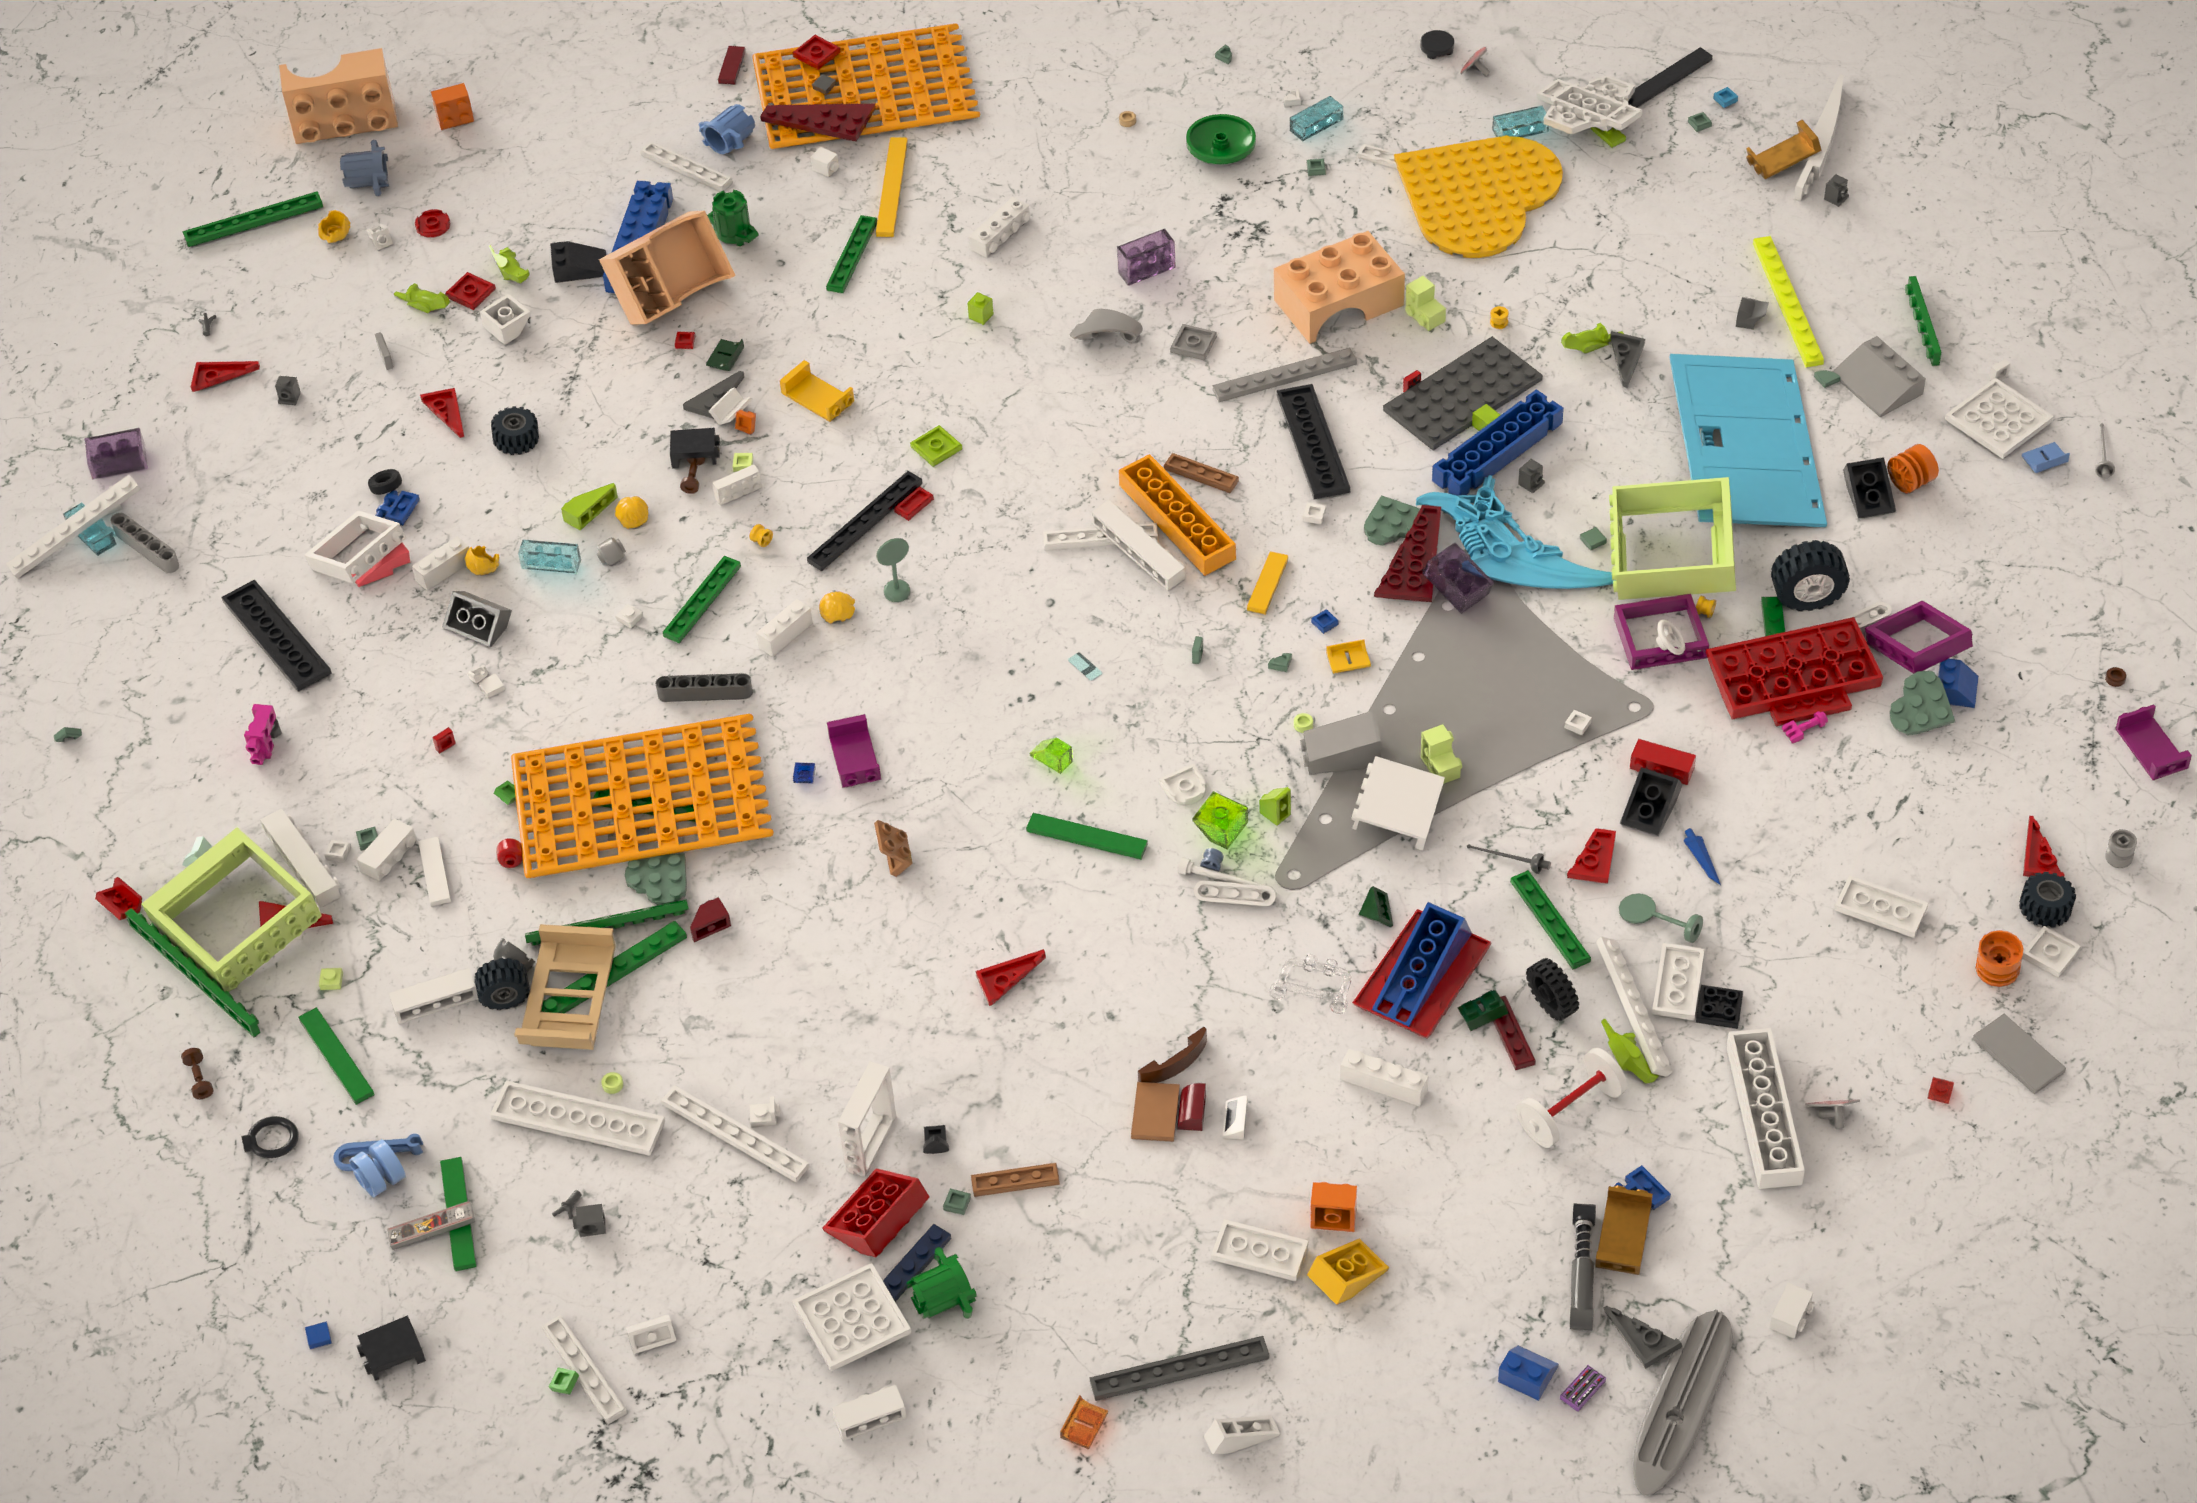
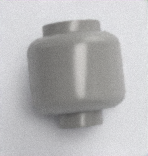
(611, 551)

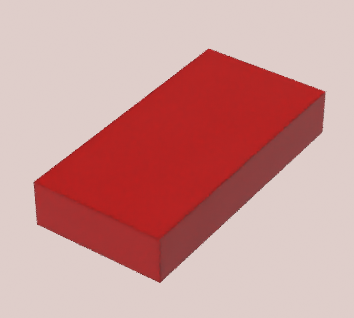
(914, 503)

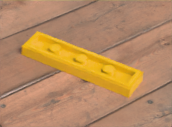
(1267, 582)

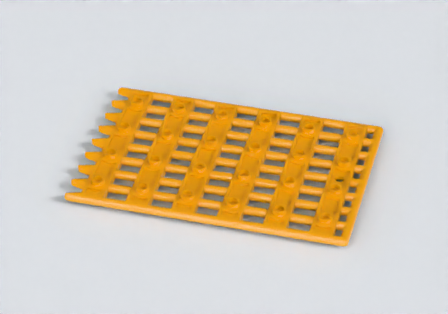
(881, 82)
(621, 798)

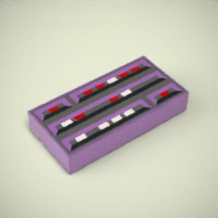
(1583, 1388)

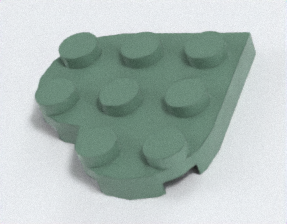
(1389, 521)
(1922, 706)
(658, 877)

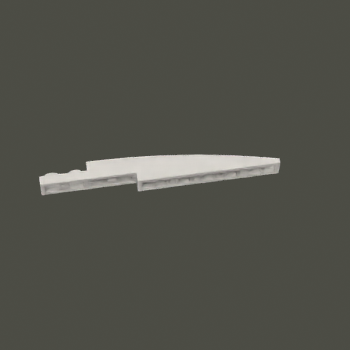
(1825, 132)

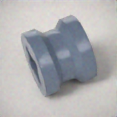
(1212, 859)

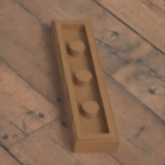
(1201, 473)
(1015, 1179)

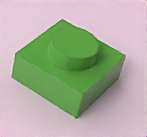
(506, 792)
(563, 1381)

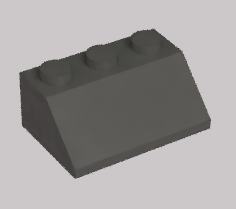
(476, 618)

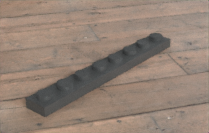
(1179, 1368)

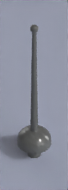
(1536, 863)

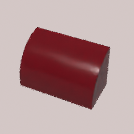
(1192, 1107)

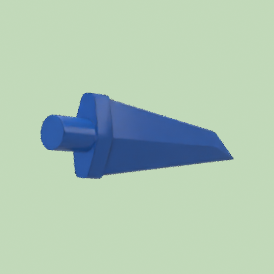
(1699, 850)

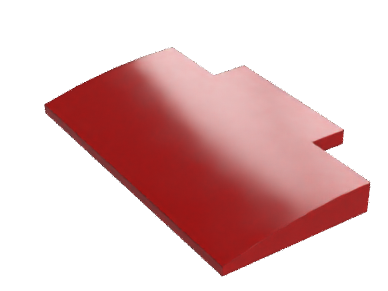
(1821, 669)

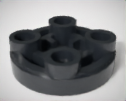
(1437, 43)

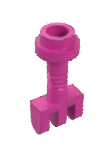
(1795, 732)

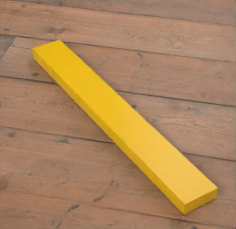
(891, 187)

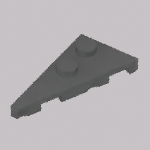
(1627, 353)
(706, 400)
(1647, 1343)

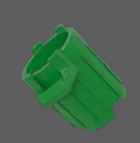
(731, 218)
(942, 1288)

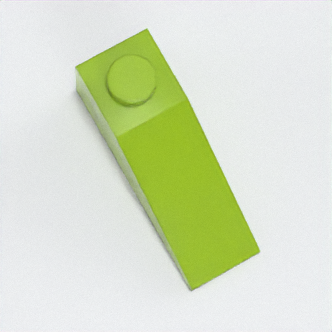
(587, 506)

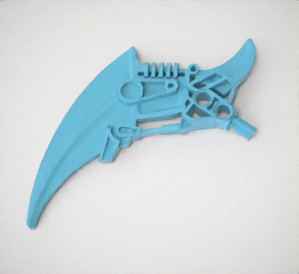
(1500, 552)

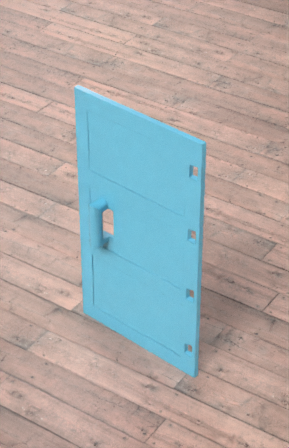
(1758, 435)

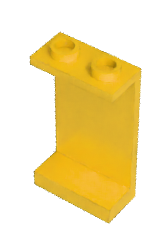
(815, 393)

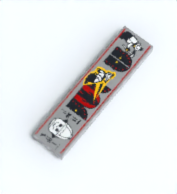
(431, 1225)

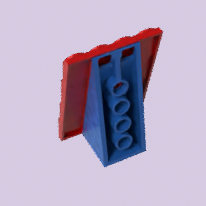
(1423, 970)

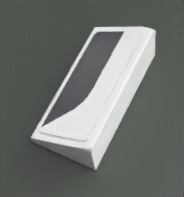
(1235, 1118)

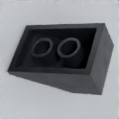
(575, 261)
(1869, 487)
(1651, 801)

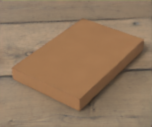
(1155, 1111)

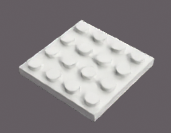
(1999, 418)
(851, 1317)

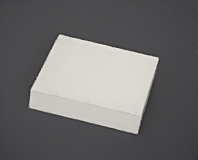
(2051, 951)

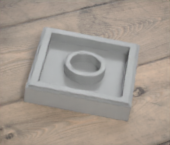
(1193, 342)

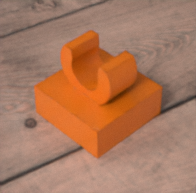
(745, 421)

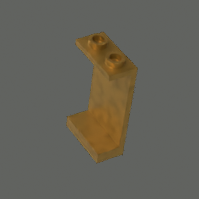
(1785, 153)
(1624, 1230)

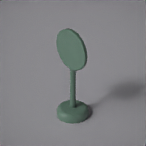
(890, 554)
(1641, 908)

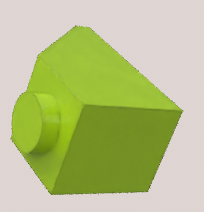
(1276, 805)

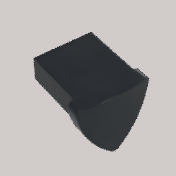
(935, 1140)

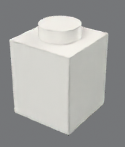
(824, 162)

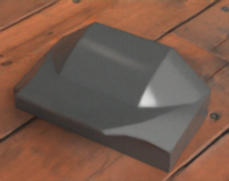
(1750, 312)

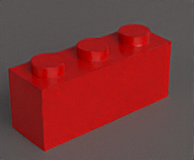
(1663, 760)

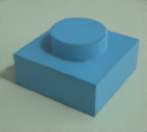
(1725, 97)

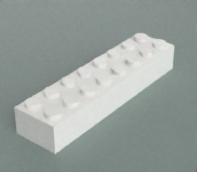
(1765, 1109)

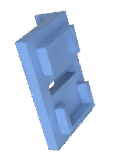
(2051, 452)

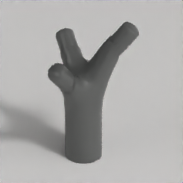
(206, 324)
(568, 1204)

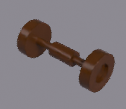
(690, 484)
(202, 1089)

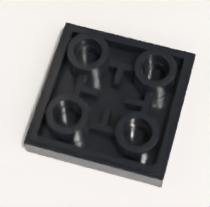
(1719, 1006)

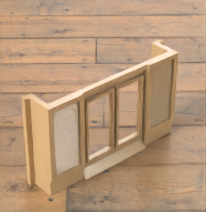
(573, 951)

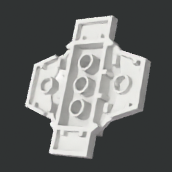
(1597, 105)

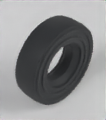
(384, 481)

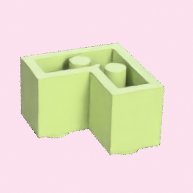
(1422, 305)
(1438, 753)

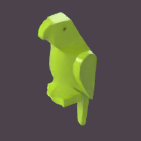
(509, 265)
(423, 299)
(1587, 340)
(1628, 1054)

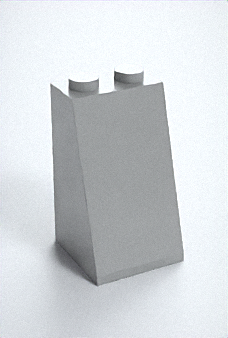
(1342, 744)

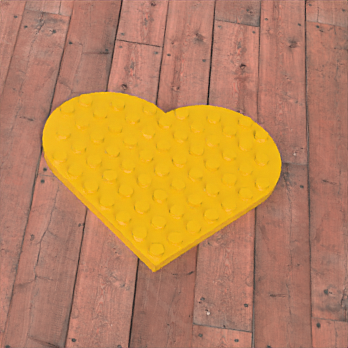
(1477, 192)

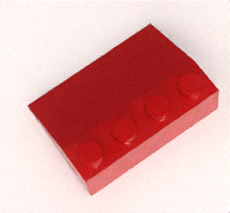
(877, 1211)

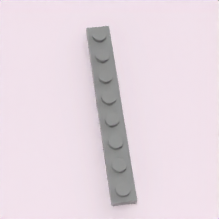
(1284, 374)

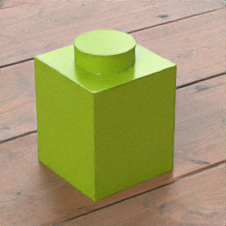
(980, 308)
(1483, 417)

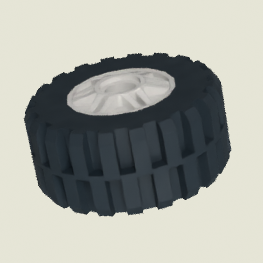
(1810, 575)

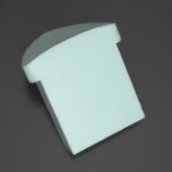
(200, 847)

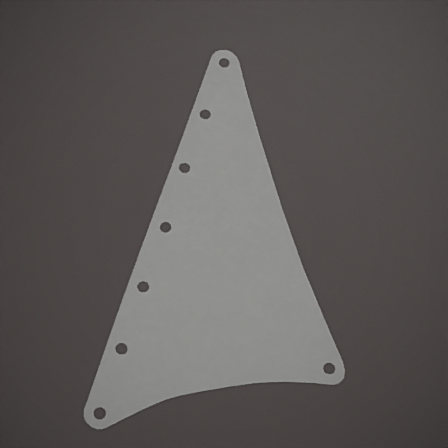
(1499, 689)

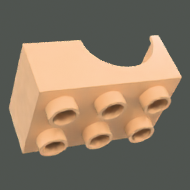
(342, 102)
(666, 267)
(1338, 278)

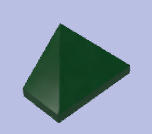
(1377, 907)

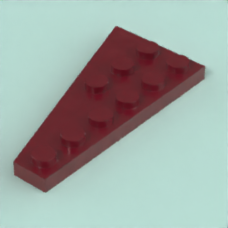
(833, 120)
(1404, 575)

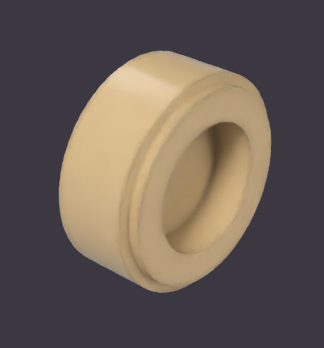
(1127, 119)

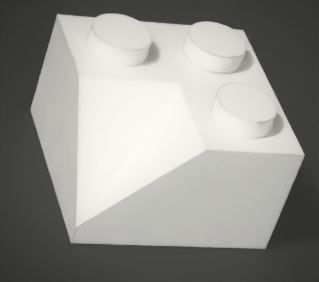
(505, 318)

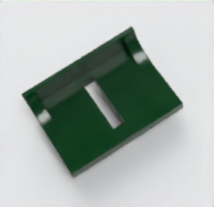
(728, 348)
(1475, 1017)

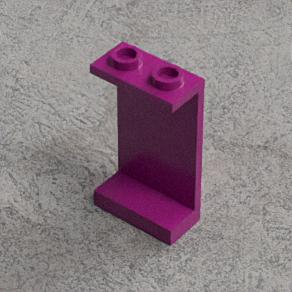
(2151, 743)
(853, 751)

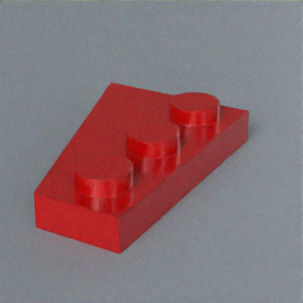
(1596, 858)

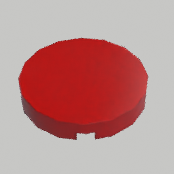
(432, 223)

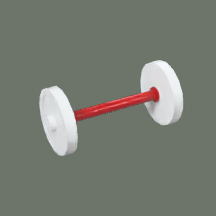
(1603, 1073)

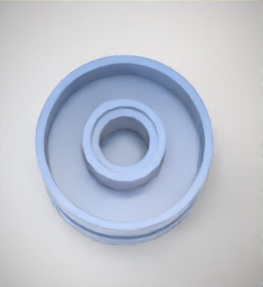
(371, 1170)

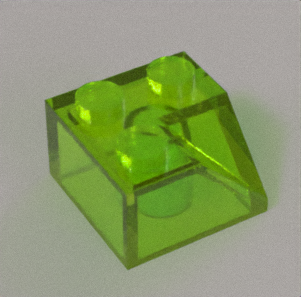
(1221, 819)

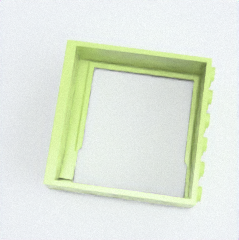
(1667, 498)
(205, 874)

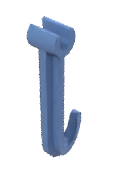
(411, 1143)

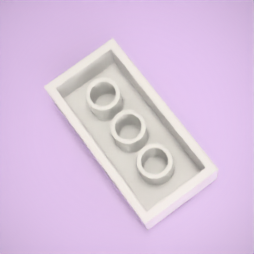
(737, 485)

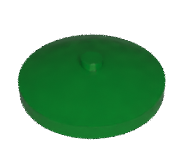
(1220, 139)

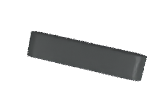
(704, 687)

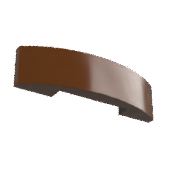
(1176, 1064)

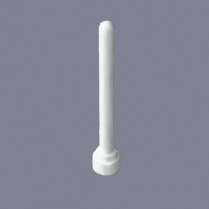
(1187, 866)

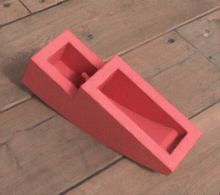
(384, 568)

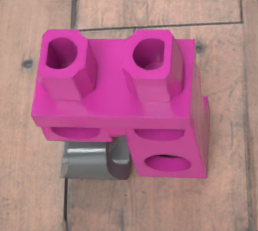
(261, 732)

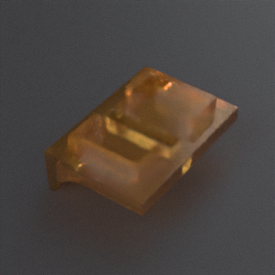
(1087, 1414)

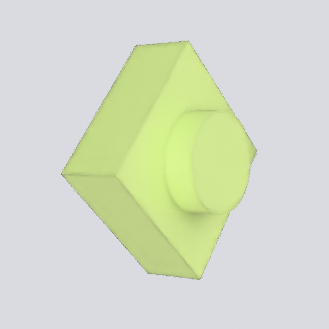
(742, 461)
(330, 978)

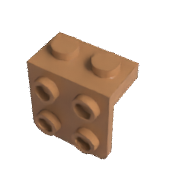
(895, 845)

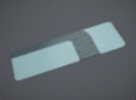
(1084, 666)

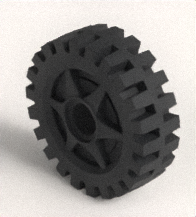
(1552, 989)

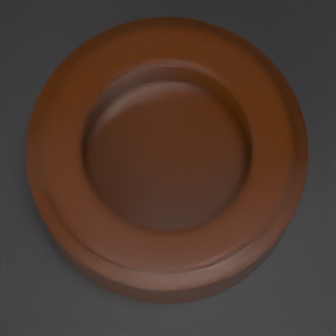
(2115, 676)

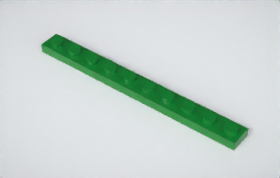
(189, 969)

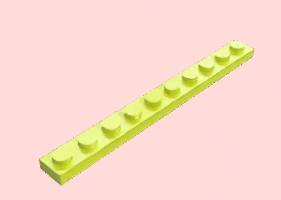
(1788, 301)

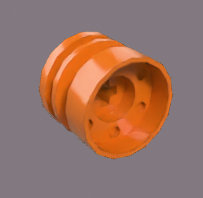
(1913, 468)
(1999, 958)

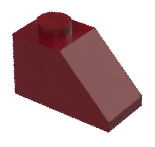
(709, 919)

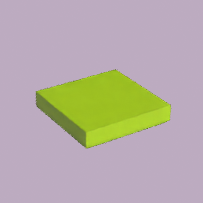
(936, 445)

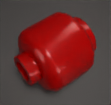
(509, 853)

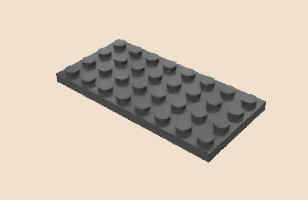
(1446, 399)

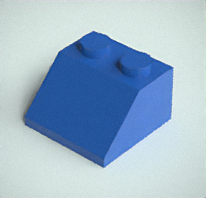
(1959, 682)
(1526, 1372)

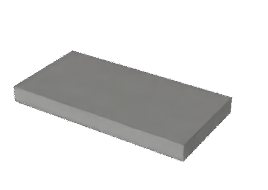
(2019, 1053)

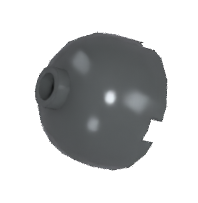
(511, 951)

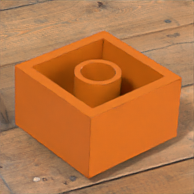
(452, 106)
(1333, 1206)

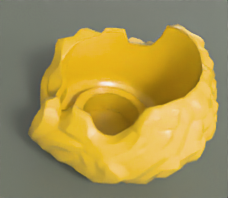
(334, 227)
(632, 512)
(480, 562)
(836, 607)

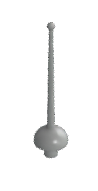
(2104, 468)

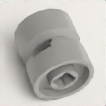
(2121, 848)

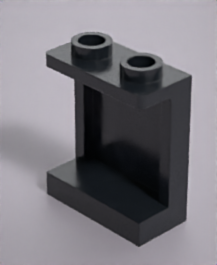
(694, 444)
(389, 1346)

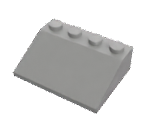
(1880, 377)

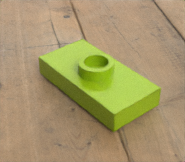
(1611, 137)

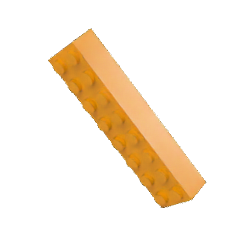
(1177, 514)

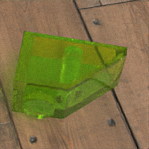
(1053, 754)

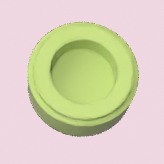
(1303, 722)
(612, 1082)

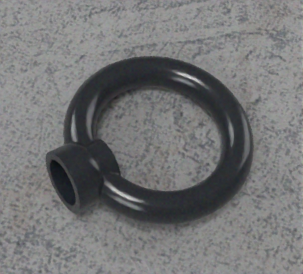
(250, 1143)

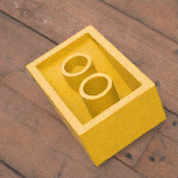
(1346, 1270)

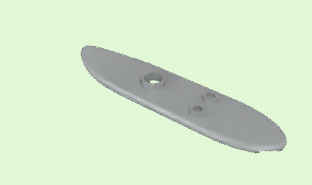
(1684, 1392)

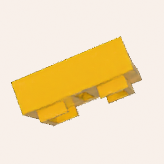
(1357, 654)

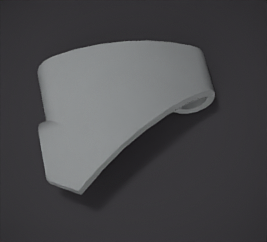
(1105, 321)

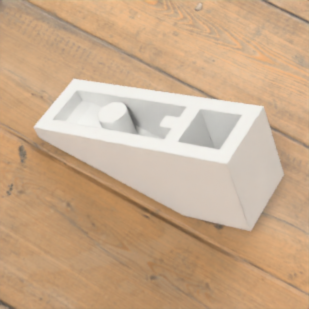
(1239, 1433)

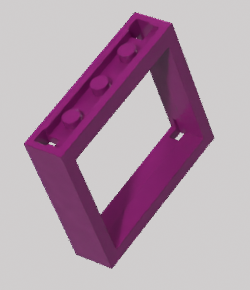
(1879, 637)
(1656, 656)

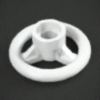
(1667, 639)

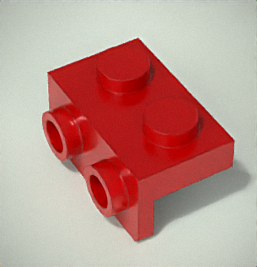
(119, 899)

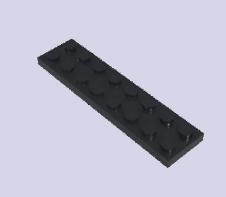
(1313, 441)
(276, 635)

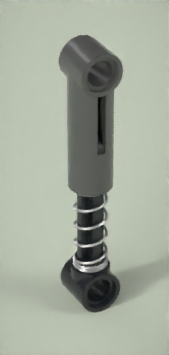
(1582, 1269)

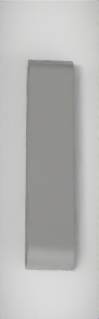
(144, 542)

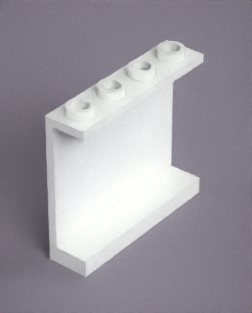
(1398, 799)

